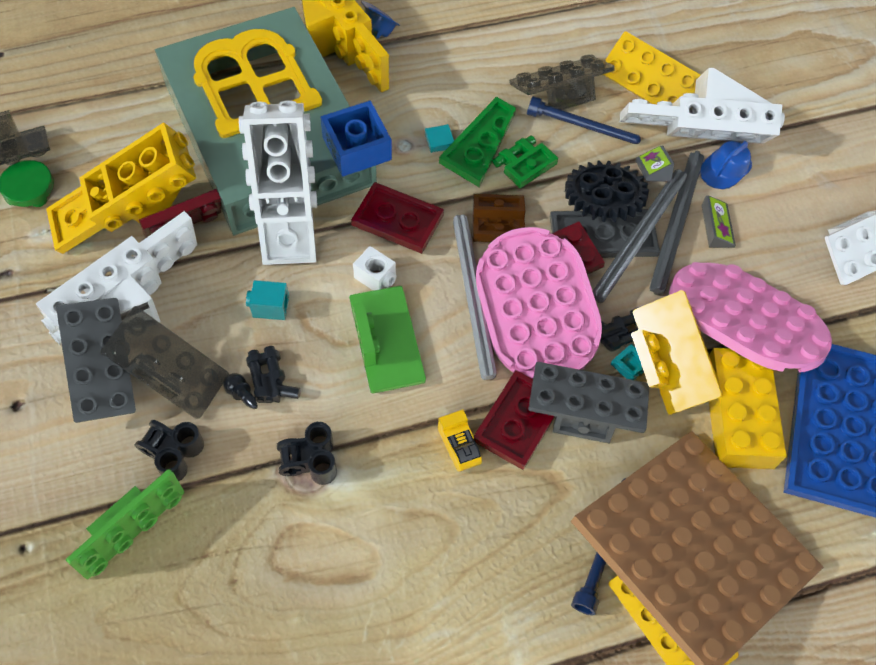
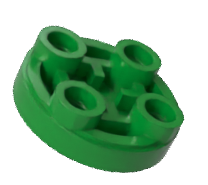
(26, 184)

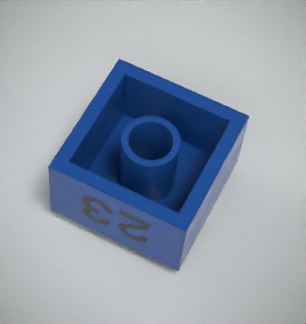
(356, 138)

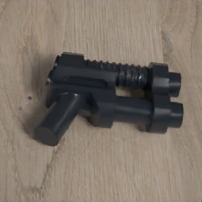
(616, 334)
(269, 386)

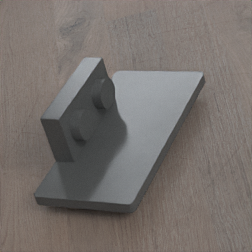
(94, 382)
(589, 402)

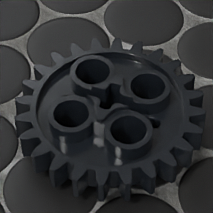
(606, 191)

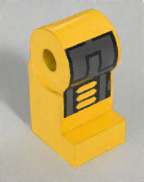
(459, 440)

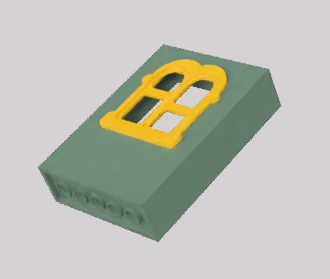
(218, 136)

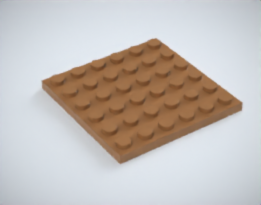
(697, 550)

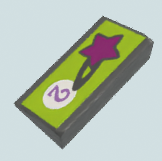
(656, 165)
(717, 223)

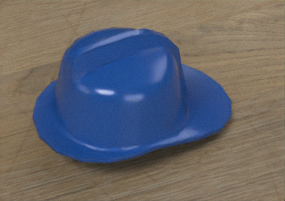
(381, 23)
(727, 165)

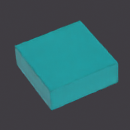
(439, 138)
(628, 363)

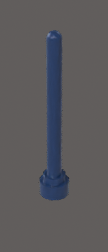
(539, 108)
(586, 598)

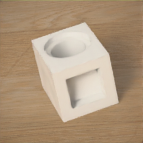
(371, 261)

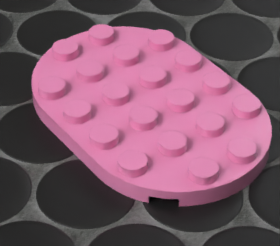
(537, 301)
(753, 317)

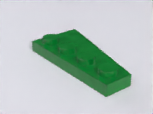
(478, 144)

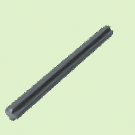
(676, 225)
(638, 236)

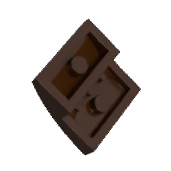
(496, 215)

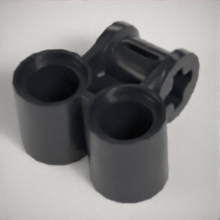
(167, 446)
(308, 454)

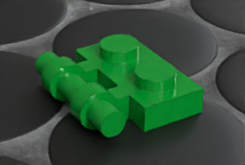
(528, 166)

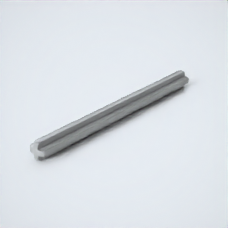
(478, 322)

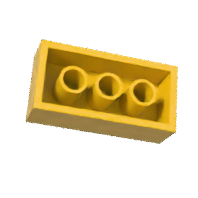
(747, 415)

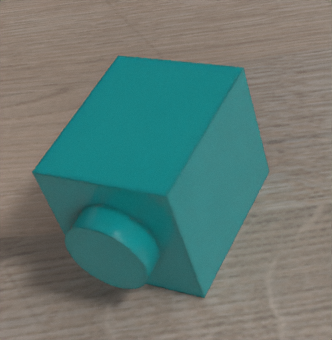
(268, 300)

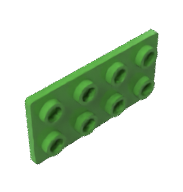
(387, 339)
(123, 522)

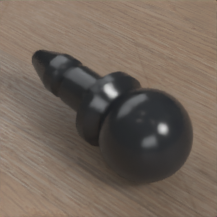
(237, 386)

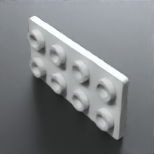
(853, 247)

